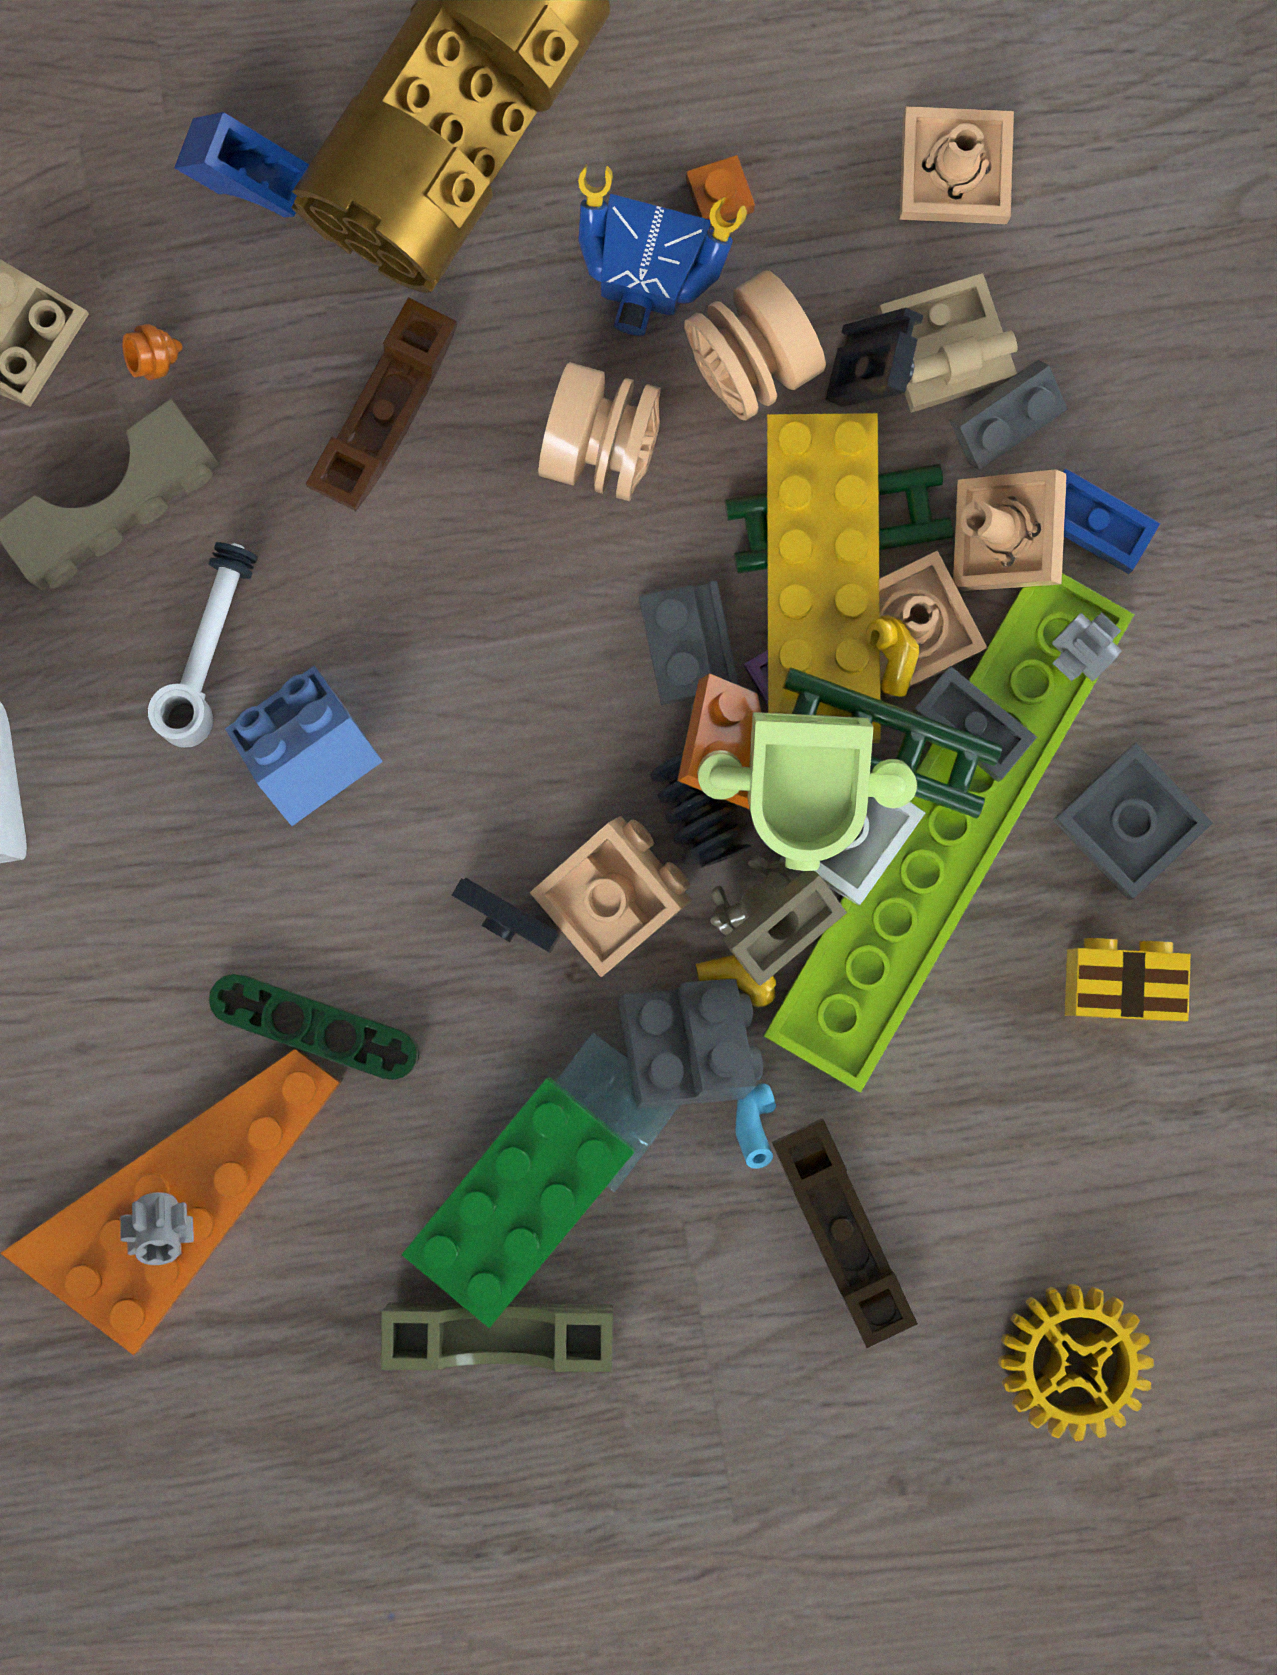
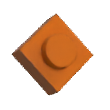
(717, 181)

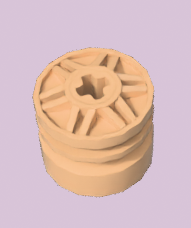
(763, 340)
(599, 431)

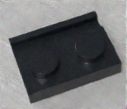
(875, 358)

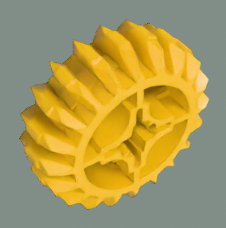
(1097, 1348)

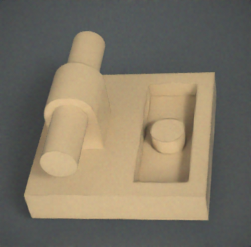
(957, 343)

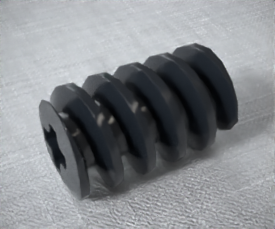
(702, 818)

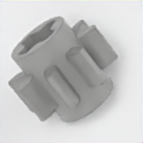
(1086, 646)
(156, 1228)

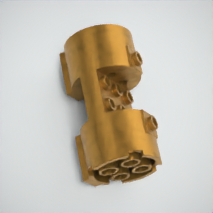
(437, 124)

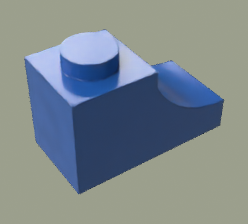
(240, 163)

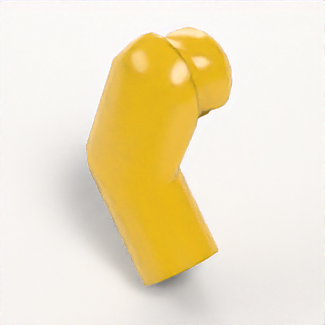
(899, 648)
(730, 968)

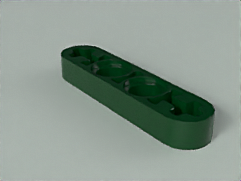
(313, 1030)

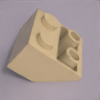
(33, 333)

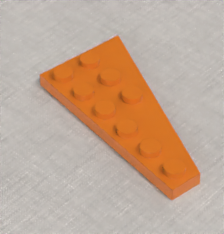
(210, 1165)

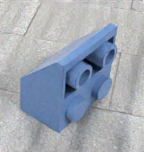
(302, 745)

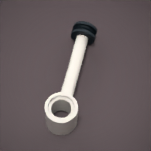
(232, 563)

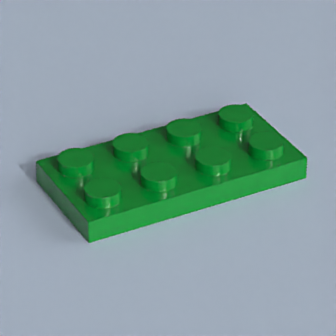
(518, 1202)

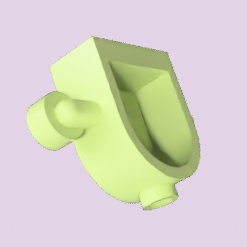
(808, 783)

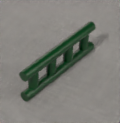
(911, 481)
(917, 731)

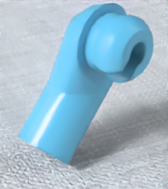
(749, 1126)

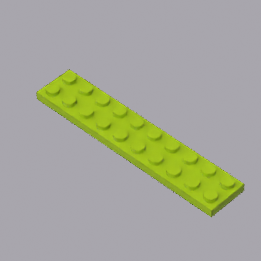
(883, 950)

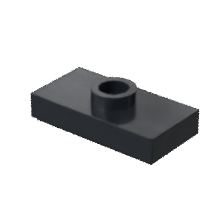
(504, 917)

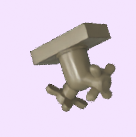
(775, 917)

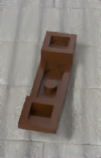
(385, 406)

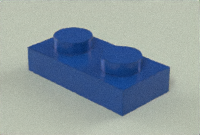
(1105, 524)

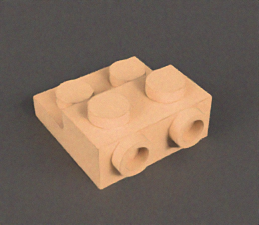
(612, 894)

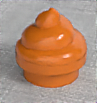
(150, 351)

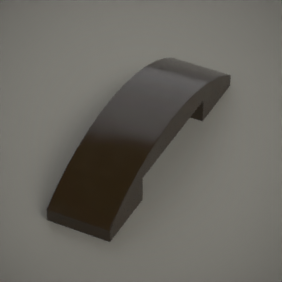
(843, 1233)

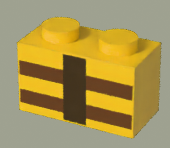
(1127, 983)

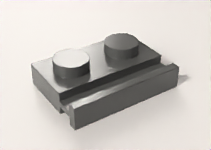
(687, 639)

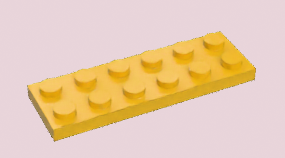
(822, 553)

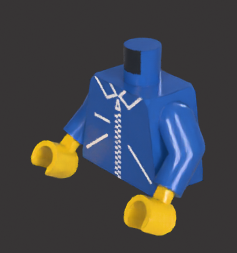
(649, 253)

